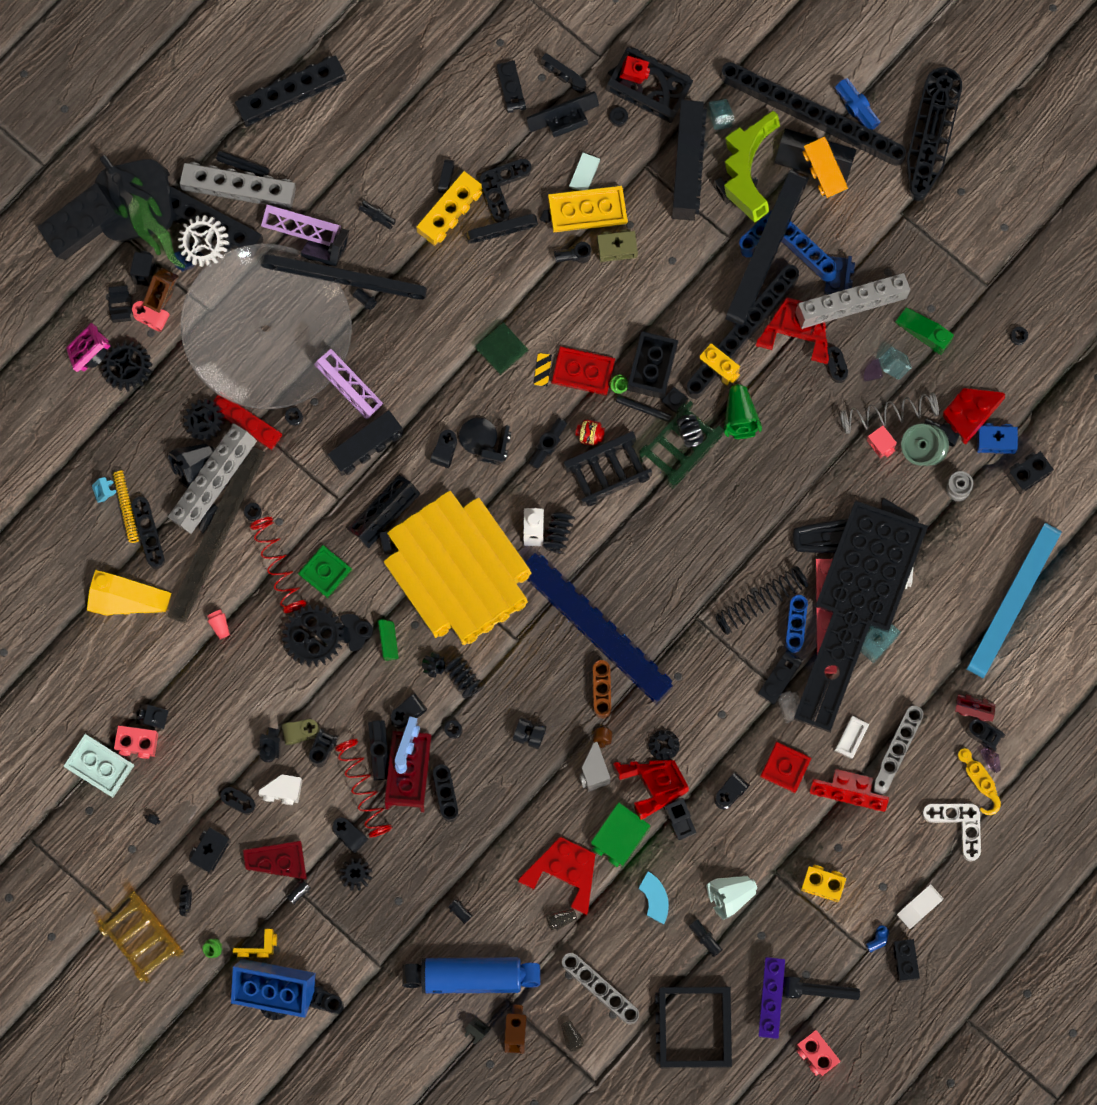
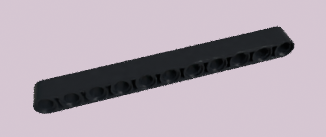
(818, 121)

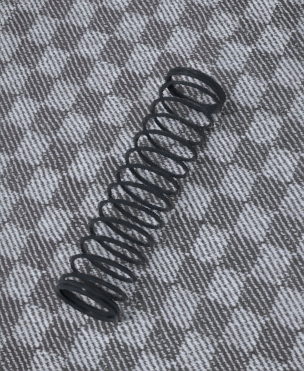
(800, 576)

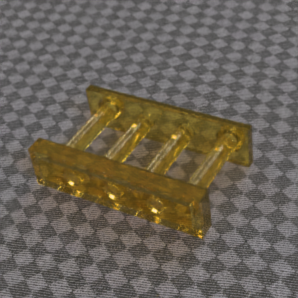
(147, 920)

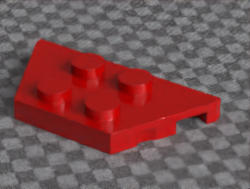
(971, 410)

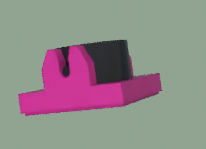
(87, 349)

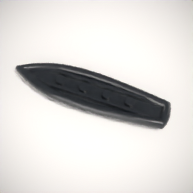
(819, 537)

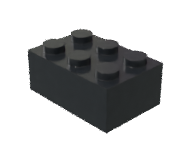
(652, 365)

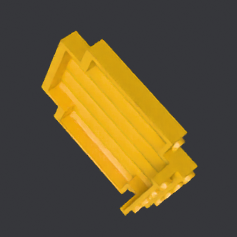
(457, 568)

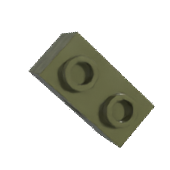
(608, 249)

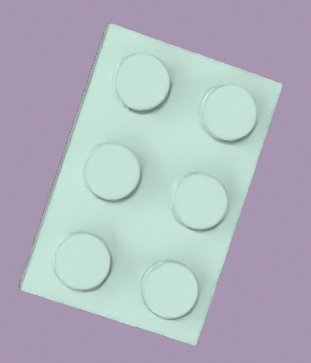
(98, 765)

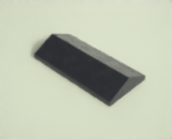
(791, 153)

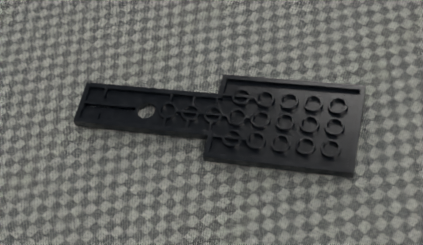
(860, 592)

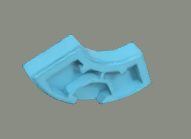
(656, 898)

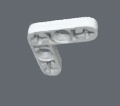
(966, 822)

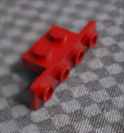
(850, 789)

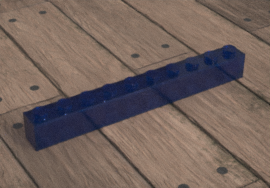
(597, 629)

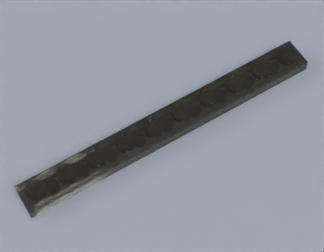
(215, 536)

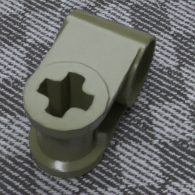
(298, 731)

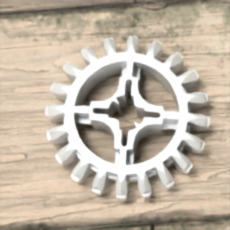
(198, 246)

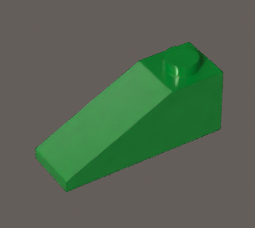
(925, 330)

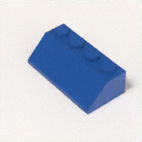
(272, 987)

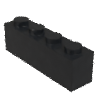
(365, 443)

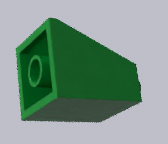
(620, 836)

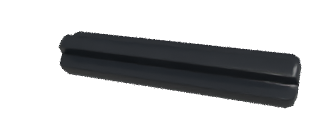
(242, 164)

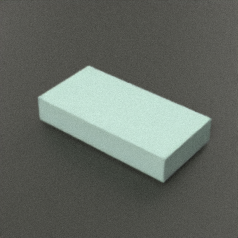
(584, 172)

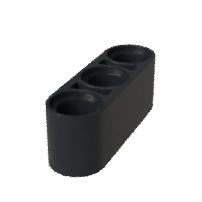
(445, 783)

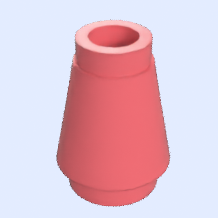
(219, 624)

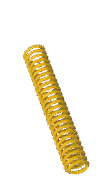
(120, 478)

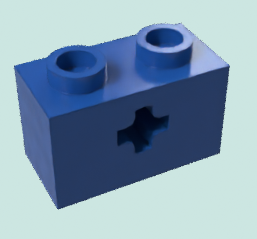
(988, 444)

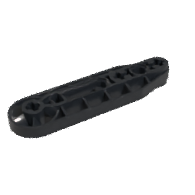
(930, 142)

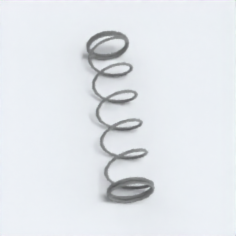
(847, 425)

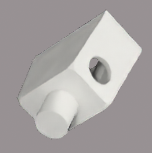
(533, 526)

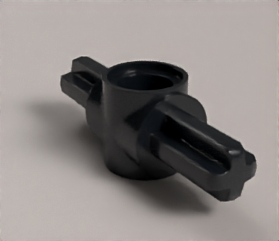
(552, 435)

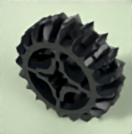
(141, 370)

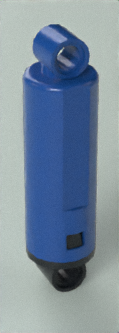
(471, 975)

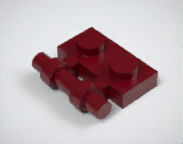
(974, 707)

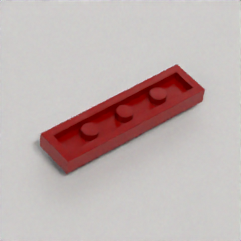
(253, 425)

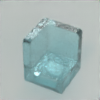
(895, 363)

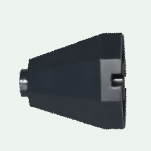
(189, 461)

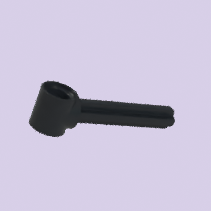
(795, 988)

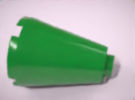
(741, 415)

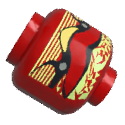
(590, 432)

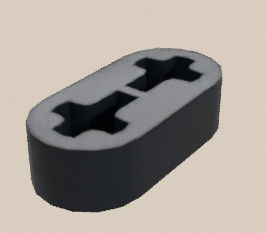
(446, 176)
(840, 363)
(235, 804)

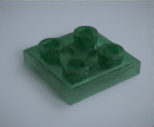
(501, 349)

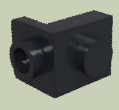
(151, 716)

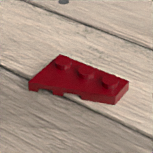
(278, 859)

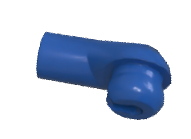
(880, 939)

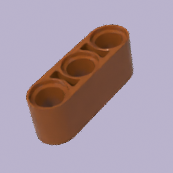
(605, 680)

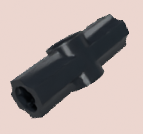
(378, 737)

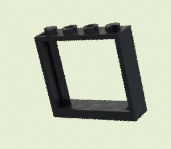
(660, 1018)

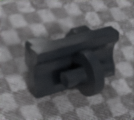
(270, 745)

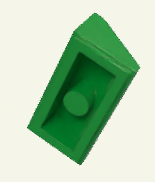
(388, 640)

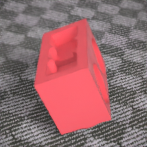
(137, 737)
(822, 1050)

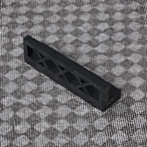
(386, 511)

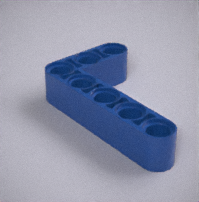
(791, 241)

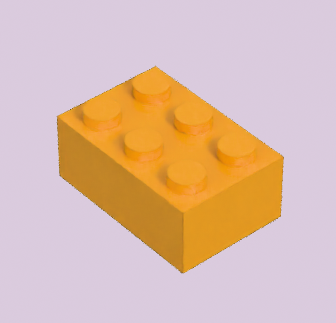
(825, 167)

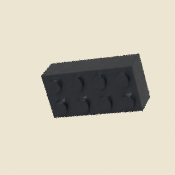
(80, 221)

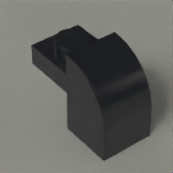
(680, 818)

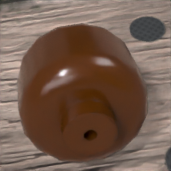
(603, 736)

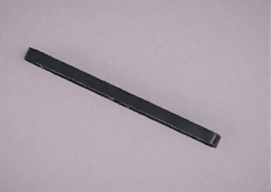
(343, 276)

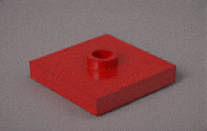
(785, 767)

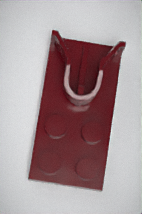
(409, 787)

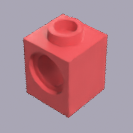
(882, 442)

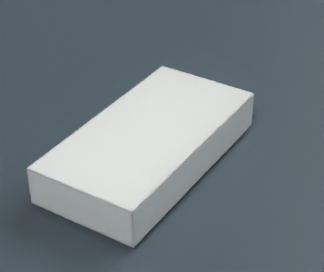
(852, 737)

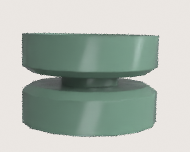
(914, 442)

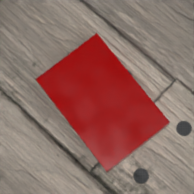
(583, 370)

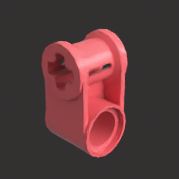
(150, 317)

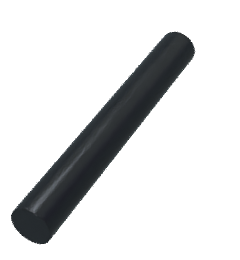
(643, 408)

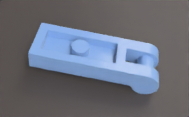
(406, 745)

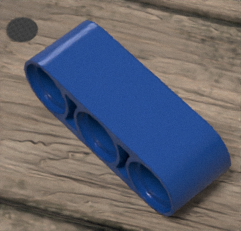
(800, 615)

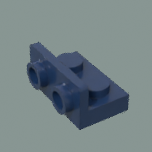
(844, 267)

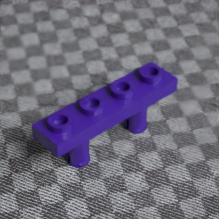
(771, 998)

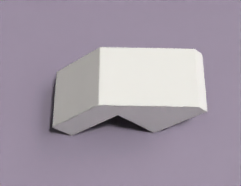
(920, 906)

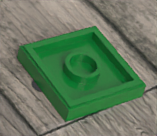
(325, 571)

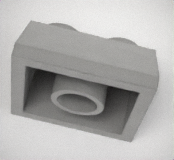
(594, 770)

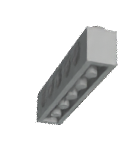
(283, 199)
(852, 300)
(212, 478)

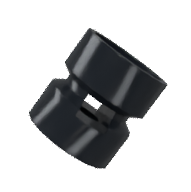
(536, 735)

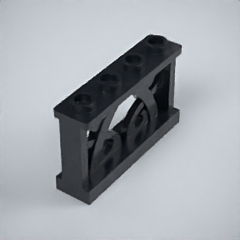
(661, 108)

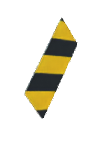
(542, 369)

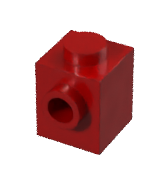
(634, 70)

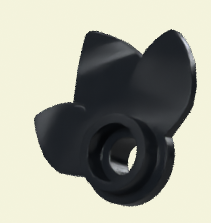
(352, 631)

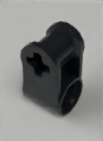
(444, 452)
(409, 708)
(986, 734)
(323, 744)
(733, 789)
(351, 837)
(322, 999)

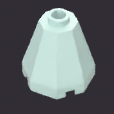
(730, 894)

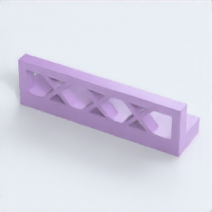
(301, 218)
(344, 386)

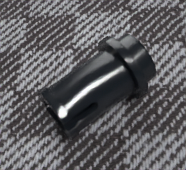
(364, 298)
(301, 889)
(460, 911)

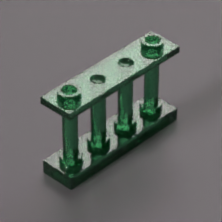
(688, 463)

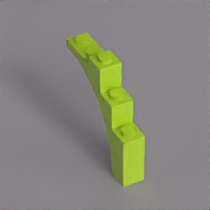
(743, 147)

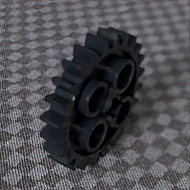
(324, 623)

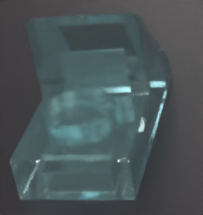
(721, 114)

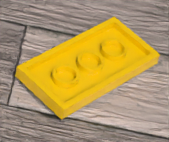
(587, 209)

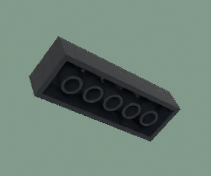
(689, 153)

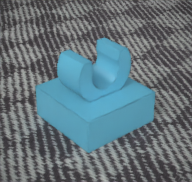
(102, 490)

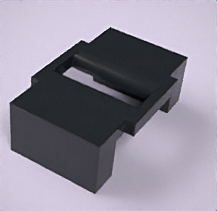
(119, 295)

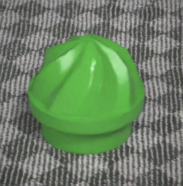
(618, 384)
(212, 948)

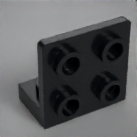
(326, 254)

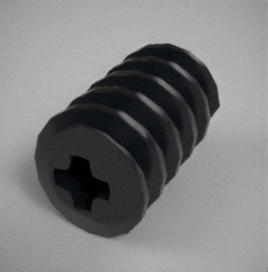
(557, 532)
(463, 677)

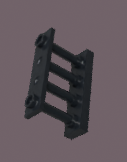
(609, 450)

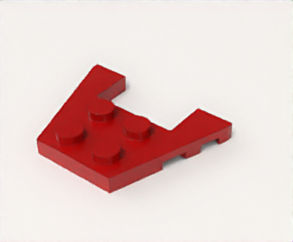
(786, 323)
(661, 780)
(569, 864)

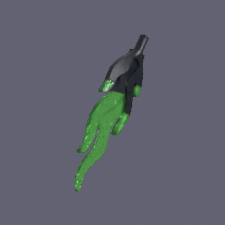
(137, 200)

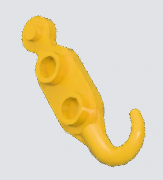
(981, 780)

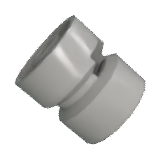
(959, 486)

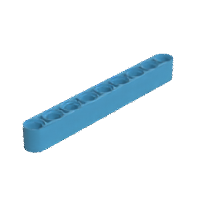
(1014, 600)

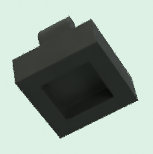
(477, 1029)

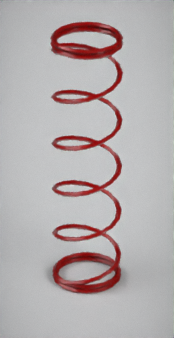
(295, 605)
(380, 829)

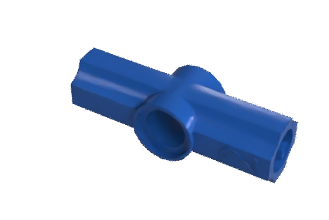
(857, 104)

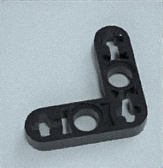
(499, 181)

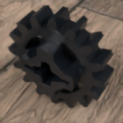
(197, 426)

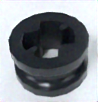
(1013, 334)
(294, 422)
(247, 510)
(449, 734)

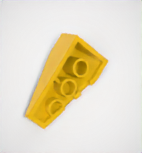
(119, 595)

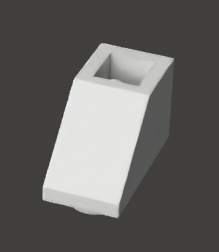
(282, 788)

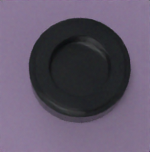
(618, 116)

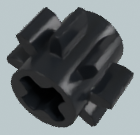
(433, 665)

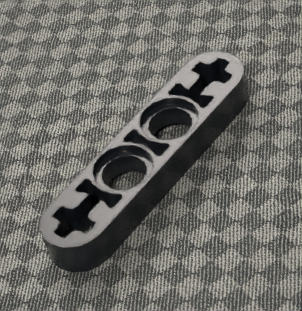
(501, 228)
(149, 532)

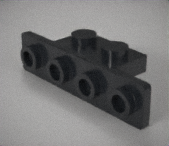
(564, 116)

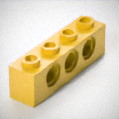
(463, 184)

